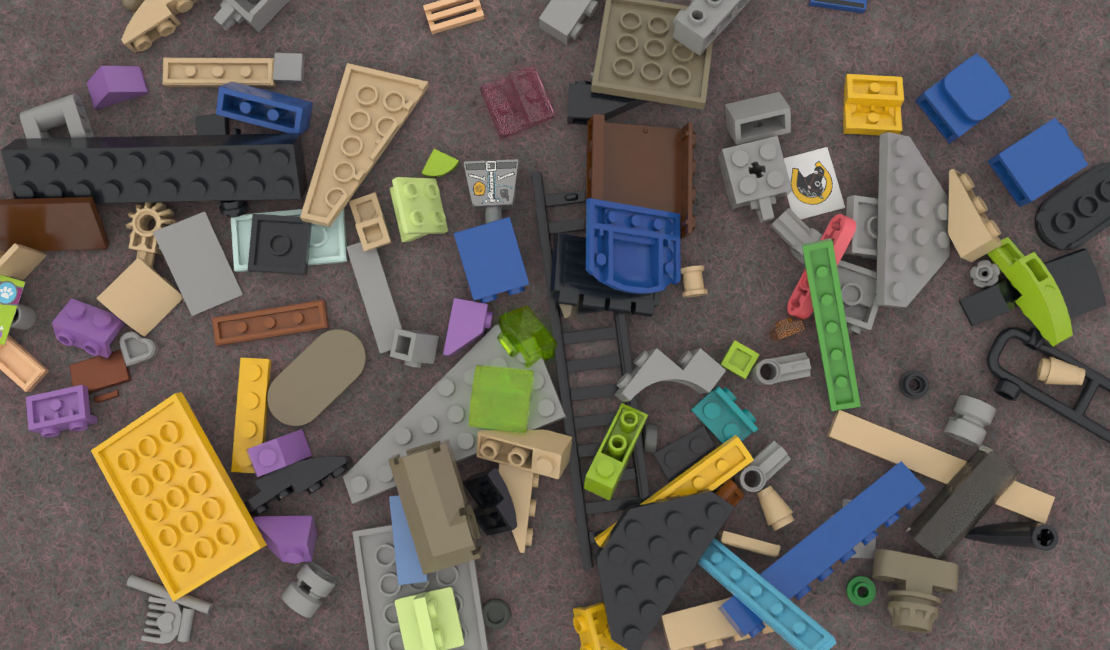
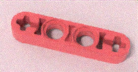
(841, 231)

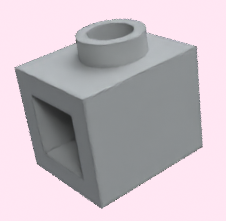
(414, 347)

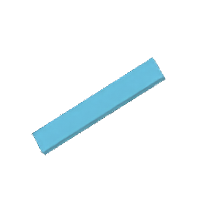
(764, 599)

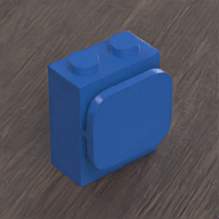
(964, 97)
(1038, 162)
(491, 260)

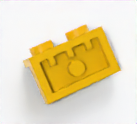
(593, 629)

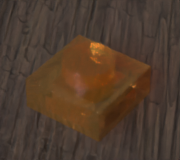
(786, 328)

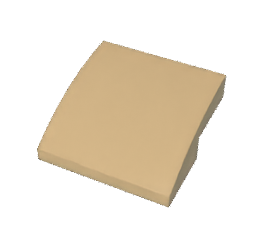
(141, 297)

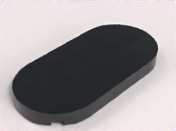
(1076, 210)

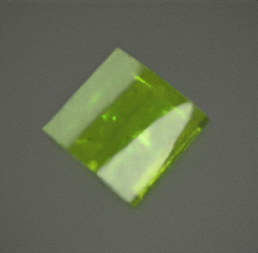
(501, 398)

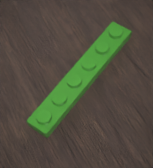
(831, 324)

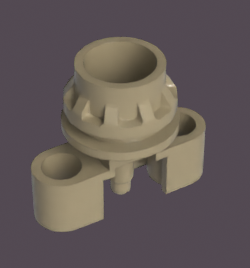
(916, 578)

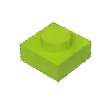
(739, 359)

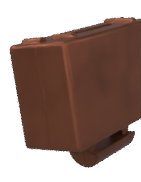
(100, 374)

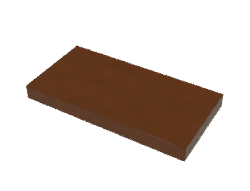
(51, 224)

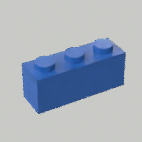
(263, 108)

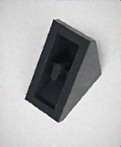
(990, 302)

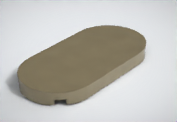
(317, 377)

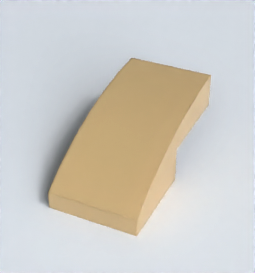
(370, 222)

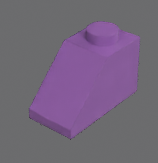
(466, 325)
(278, 453)
(289, 536)

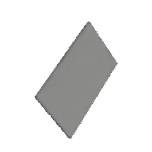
(198, 263)

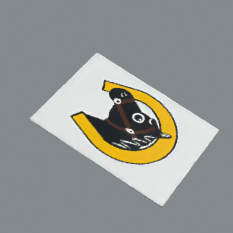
(813, 184)

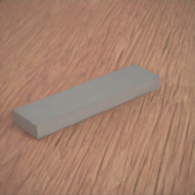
(375, 294)

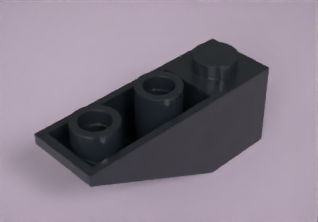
(584, 103)

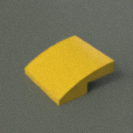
(872, 104)

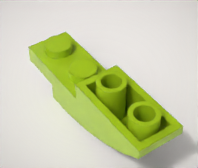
(1040, 296)

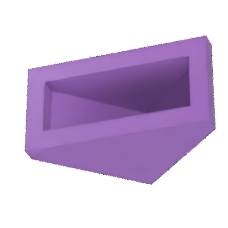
(116, 85)

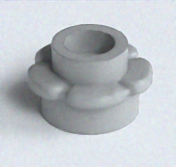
(989, 280)

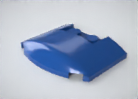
(632, 246)

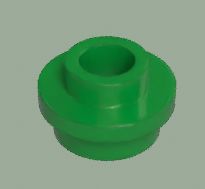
(852, 587)

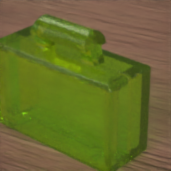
(527, 335)

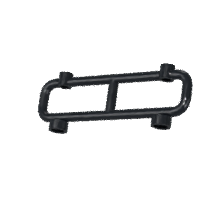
(1010, 385)

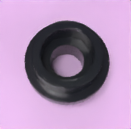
(233, 208)
(922, 384)

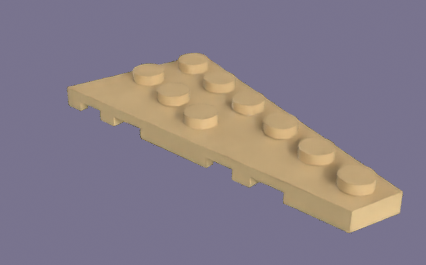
(361, 126)

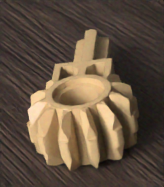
(141, 238)

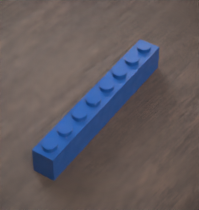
(832, 542)

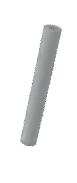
(160, 591)

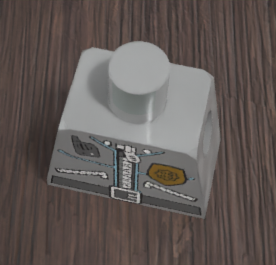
(492, 186)

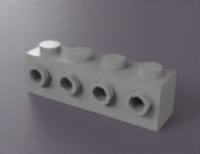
(704, 22)

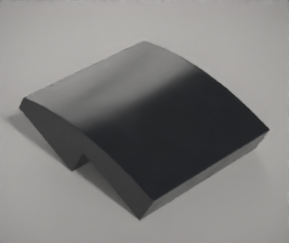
(1077, 282)
(495, 505)

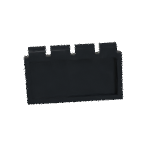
(572, 282)

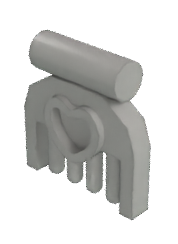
(171, 623)

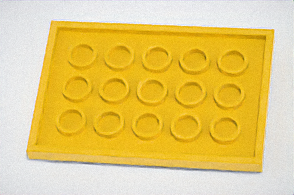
(178, 496)

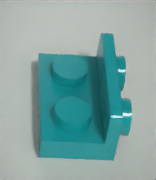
(723, 416)

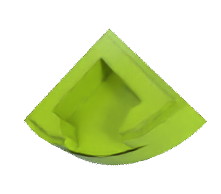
(439, 164)

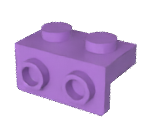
(87, 327)

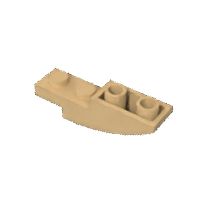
(152, 21)

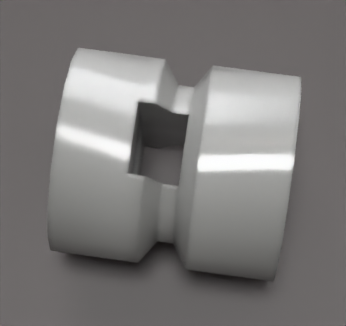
(970, 420)
(306, 593)

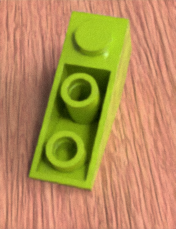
(615, 452)

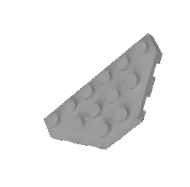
(910, 222)

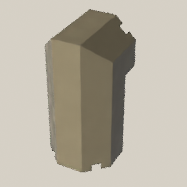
(436, 506)

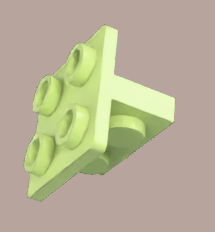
(417, 207)
(430, 620)

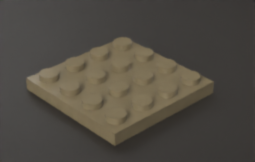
(644, 60)

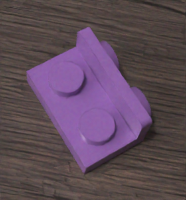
(59, 411)

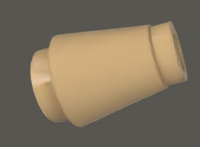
(1059, 372)
(774, 508)

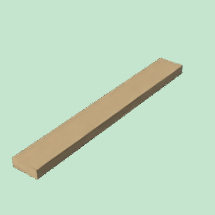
(930, 462)

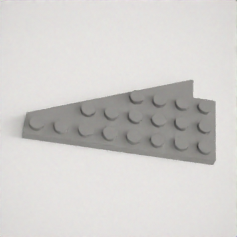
(445, 415)

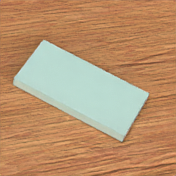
(326, 243)

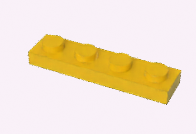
(250, 410)

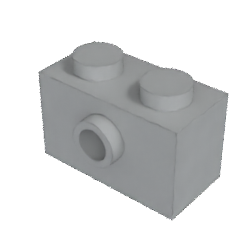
(758, 118)

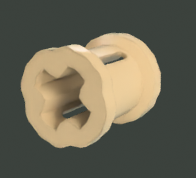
(693, 281)

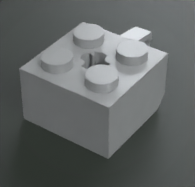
(254, 12)
(744, 188)

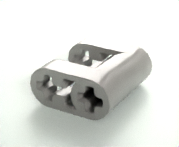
(54, 114)

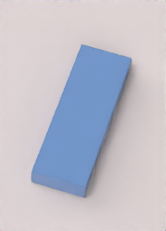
(407, 561)

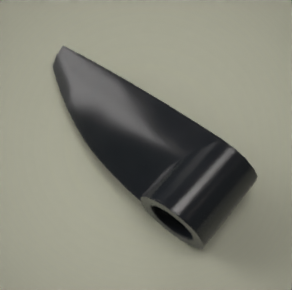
(1016, 535)

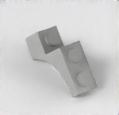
(694, 370)

